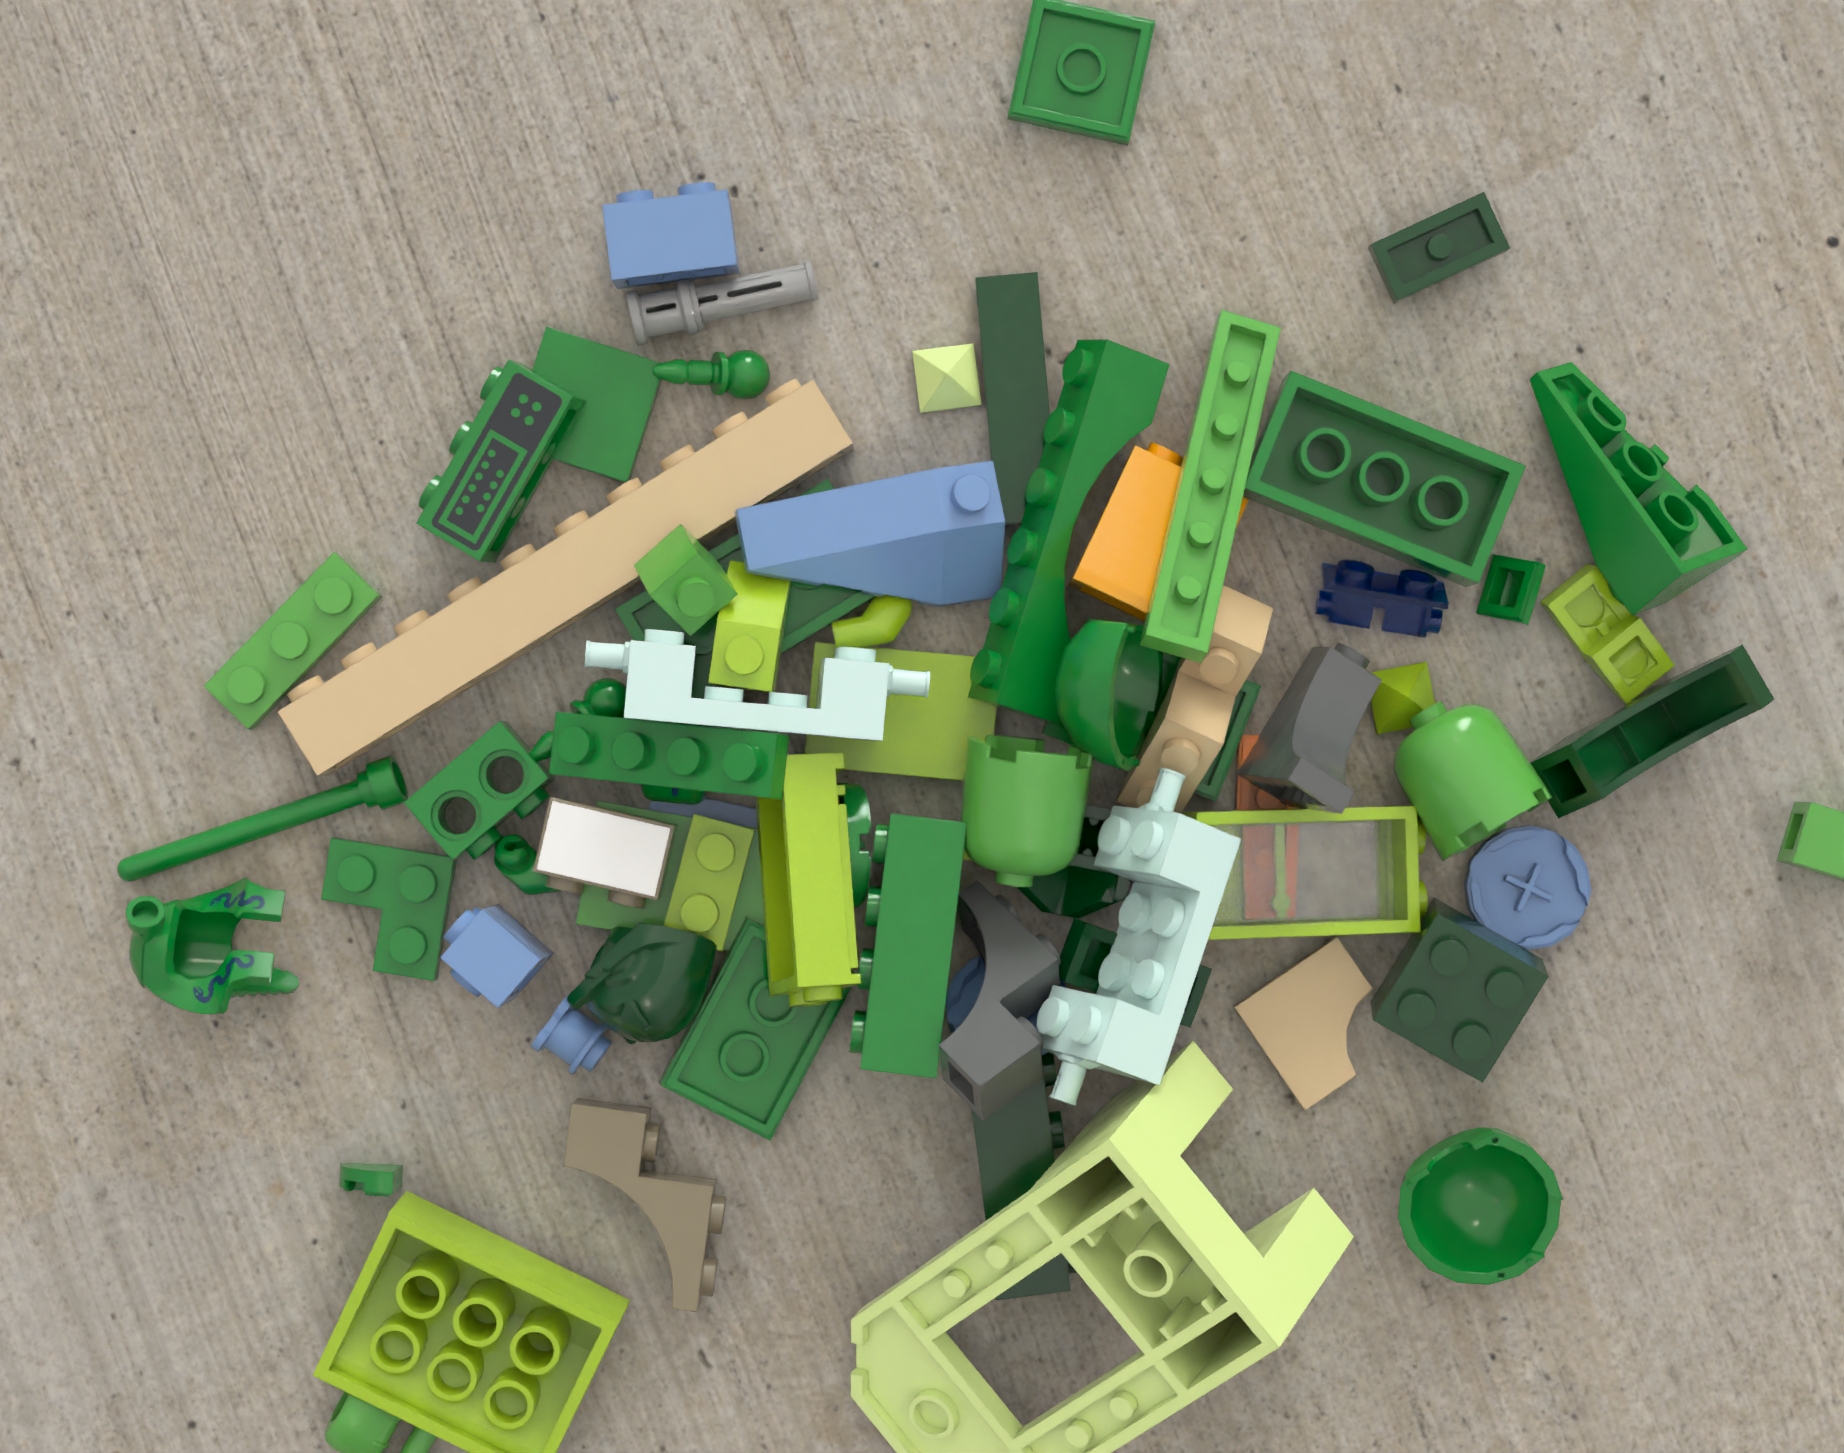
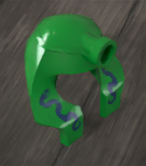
(186, 947)

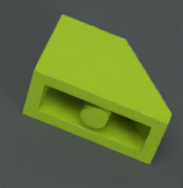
(750, 632)

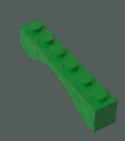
(1102, 405)

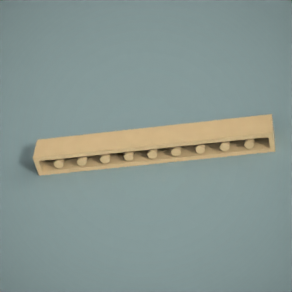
(562, 580)

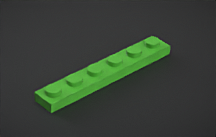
(1210, 487)

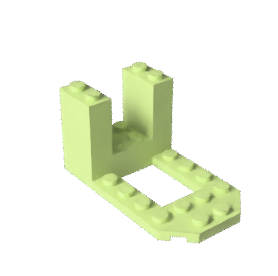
(1147, 1245)

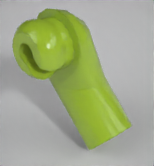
(876, 626)

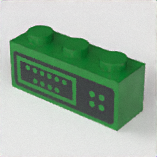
(498, 460)

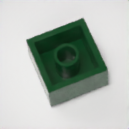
(1458, 990)

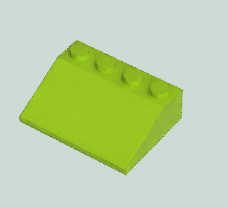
(469, 1334)

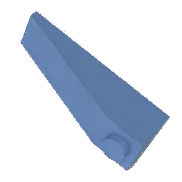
(901, 536)

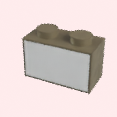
(604, 850)

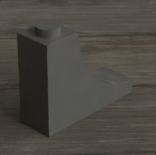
(1311, 731)

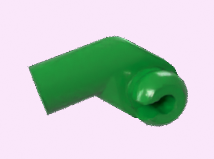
(516, 862)

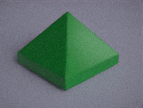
(1511, 589)

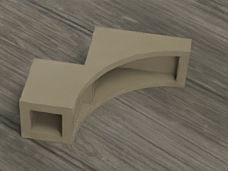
(614, 1144)

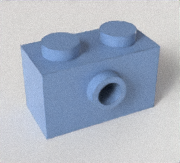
(670, 236)
(493, 954)

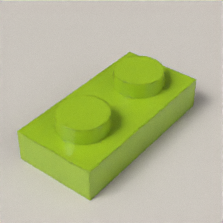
(709, 878)

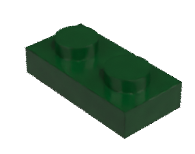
(1438, 247)

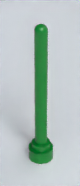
(377, 785)

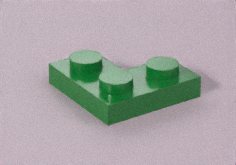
(409, 889)

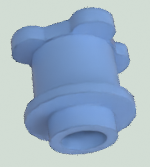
(573, 1038)

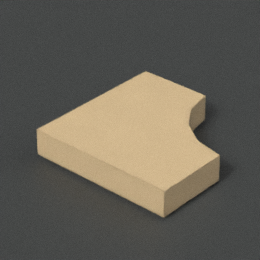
(1305, 1019)

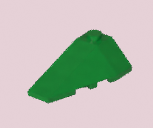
(1637, 518)

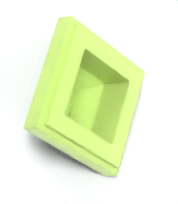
(946, 378)

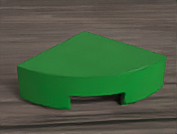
(371, 1178)

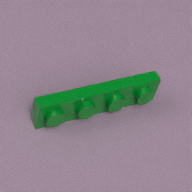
(669, 755)

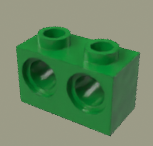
(472, 779)

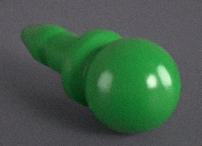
(740, 374)
(601, 698)

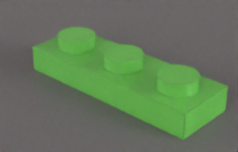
(292, 641)

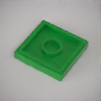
(1081, 70)
(617, 405)

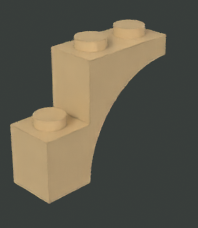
(1200, 702)

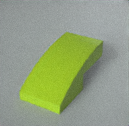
(1607, 634)

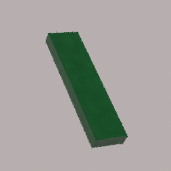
(1013, 382)

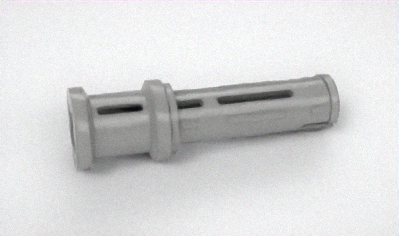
(691, 306)

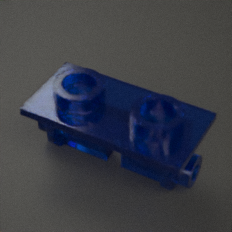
(1404, 597)

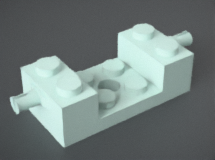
(848, 695)
(1158, 947)

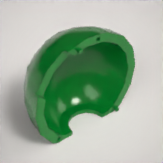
(1108, 691)
(1479, 1206)

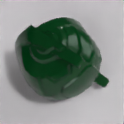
(647, 981)

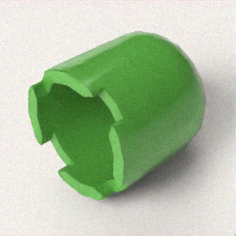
(1465, 775)
(1023, 806)

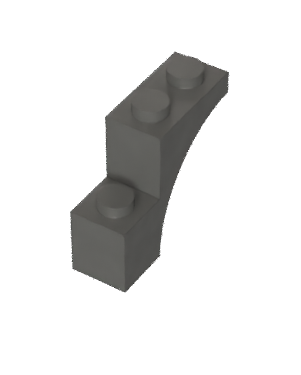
(996, 1047)

